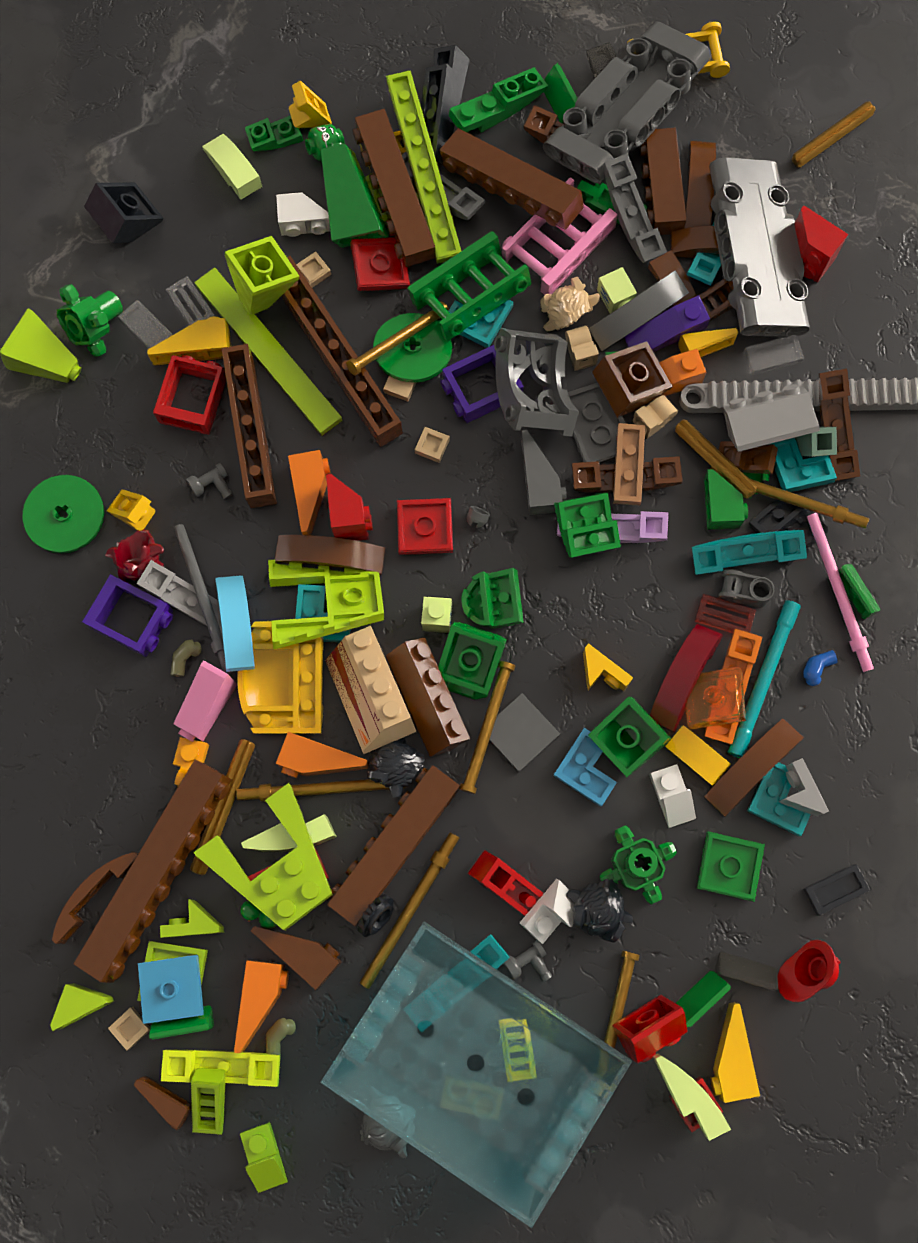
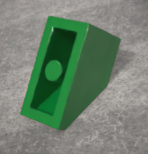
(723, 503)

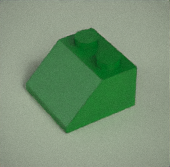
(629, 736)

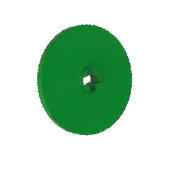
(416, 365)
(58, 533)

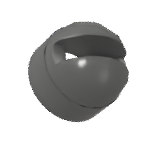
(478, 516)

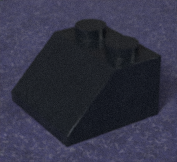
(122, 211)

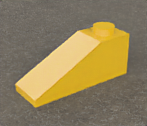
(199, 340)
(733, 1063)

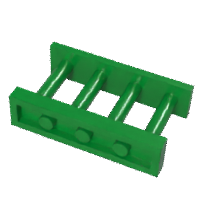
(459, 268)

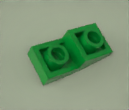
(273, 135)

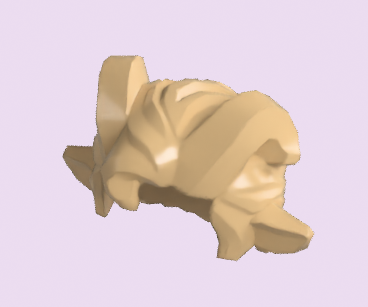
(567, 305)

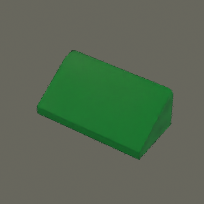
(559, 92)
(858, 592)
(703, 996)
(183, 1025)

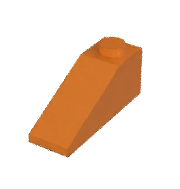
(683, 370)
(309, 486)
(313, 758)
(260, 992)

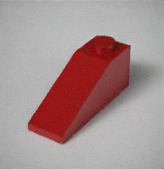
(505, 882)

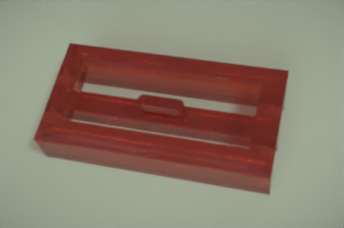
(726, 616)

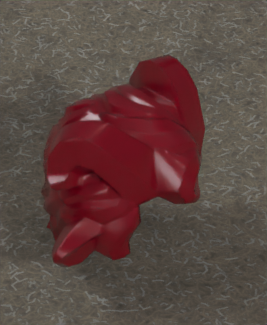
(134, 555)

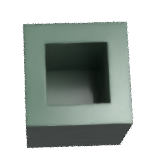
(818, 443)

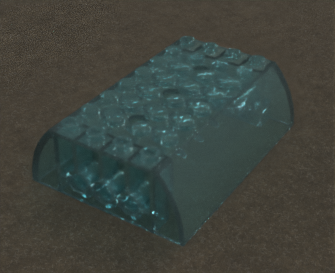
(469, 1116)

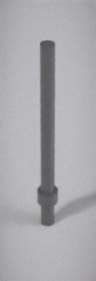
(202, 595)

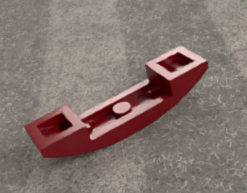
(683, 675)

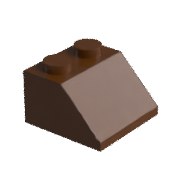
(631, 378)

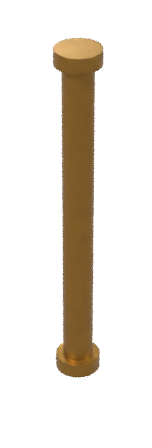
(355, 365)
(487, 727)
(620, 996)

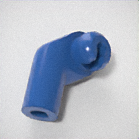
(815, 667)

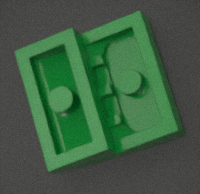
(587, 525)

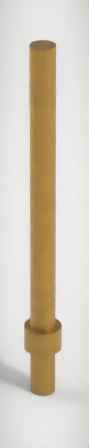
(839, 513)
(266, 790)
(439, 860)

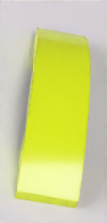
(239, 1068)

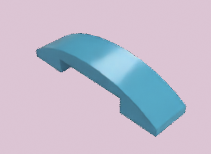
(235, 623)

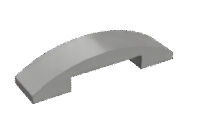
(175, 592)

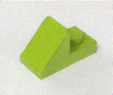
(199, 923)
(263, 1156)

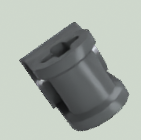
(743, 589)

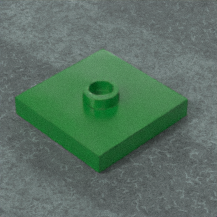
(730, 866)

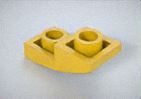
(698, 755)

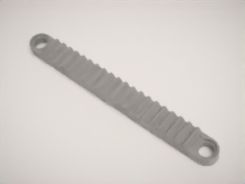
(864, 395)

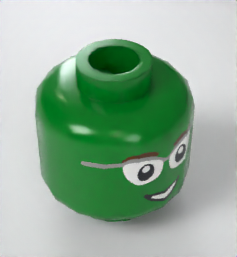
(321, 138)

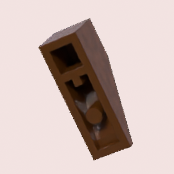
(306, 957)

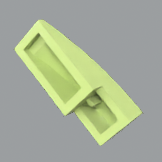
(233, 166)
(278, 839)
(692, 1098)

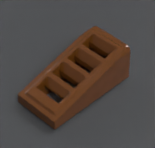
(717, 290)
(167, 1103)

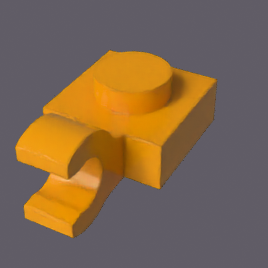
(185, 755)

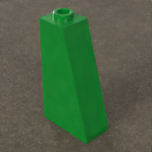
(349, 198)

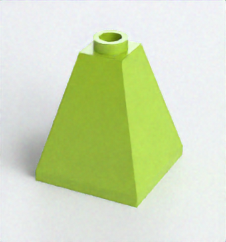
(260, 273)
(38, 352)

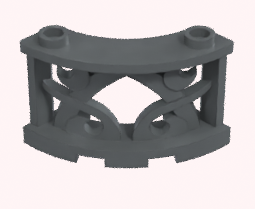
(518, 408)

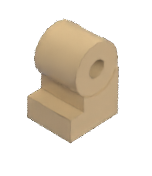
(581, 348)
(655, 415)

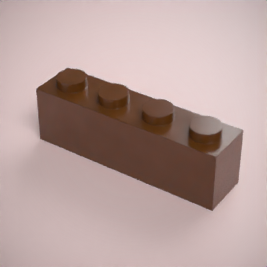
(663, 181)
(427, 697)

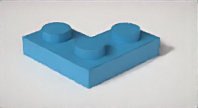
(579, 773)

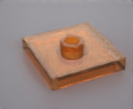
(716, 699)

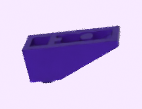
(670, 325)

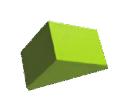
(76, 1004)

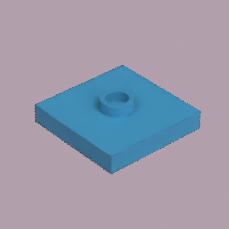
(170, 989)

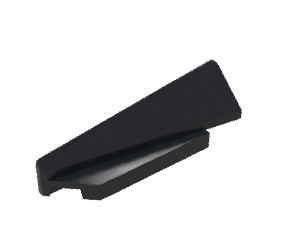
(441, 92)

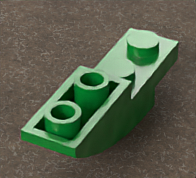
(501, 103)

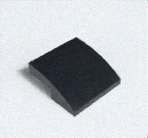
(785, 517)

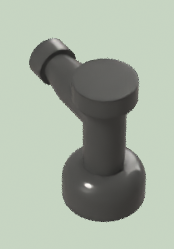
(216, 476)
(533, 955)

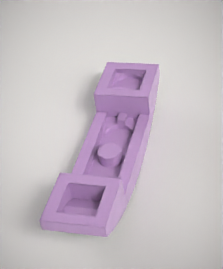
(640, 528)

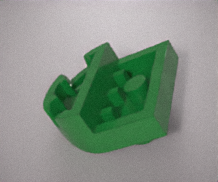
(494, 599)

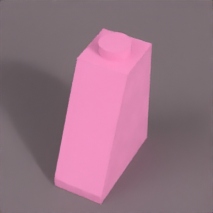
(204, 702)

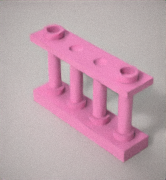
(567, 259)

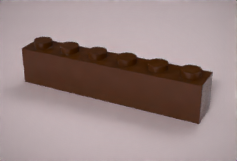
(512, 179)
(394, 187)
(249, 426)
(394, 845)

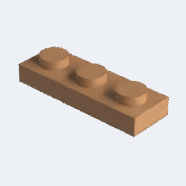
(629, 464)

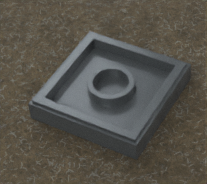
(522, 732)

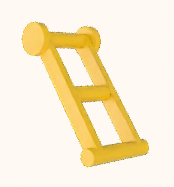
(710, 32)

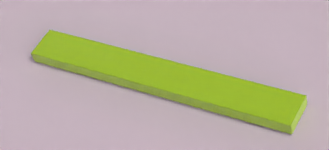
(423, 165)
(269, 352)

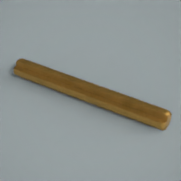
(215, 827)

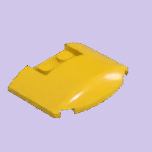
(285, 685)

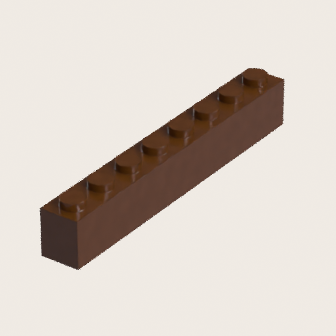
(335, 353)
(153, 872)

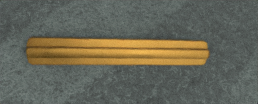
(833, 134)
(715, 458)

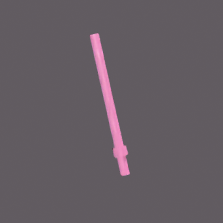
(858, 642)

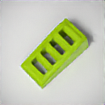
(208, 1082)

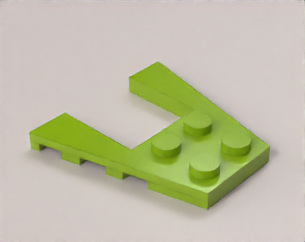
(351, 601)
(291, 884)

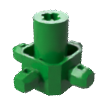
(87, 317)
(636, 878)

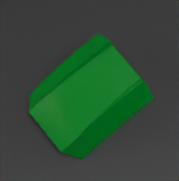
(470, 660)

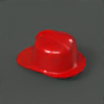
(808, 971)

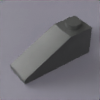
(540, 478)

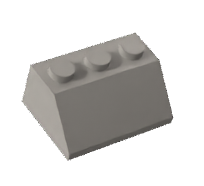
(770, 417)

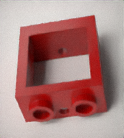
(182, 418)

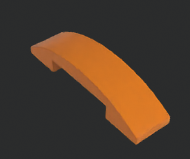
(743, 654)

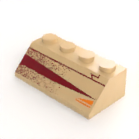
(369, 691)

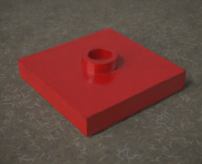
(378, 265)
(424, 526)

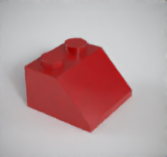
(818, 242)
(347, 512)
(651, 1028)

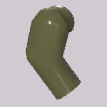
(180, 656)
(277, 1033)

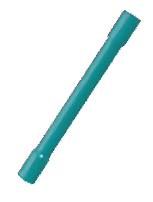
(784, 626)

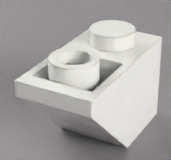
(300, 215)

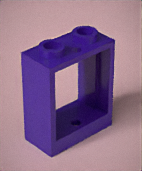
(450, 386)
(105, 604)

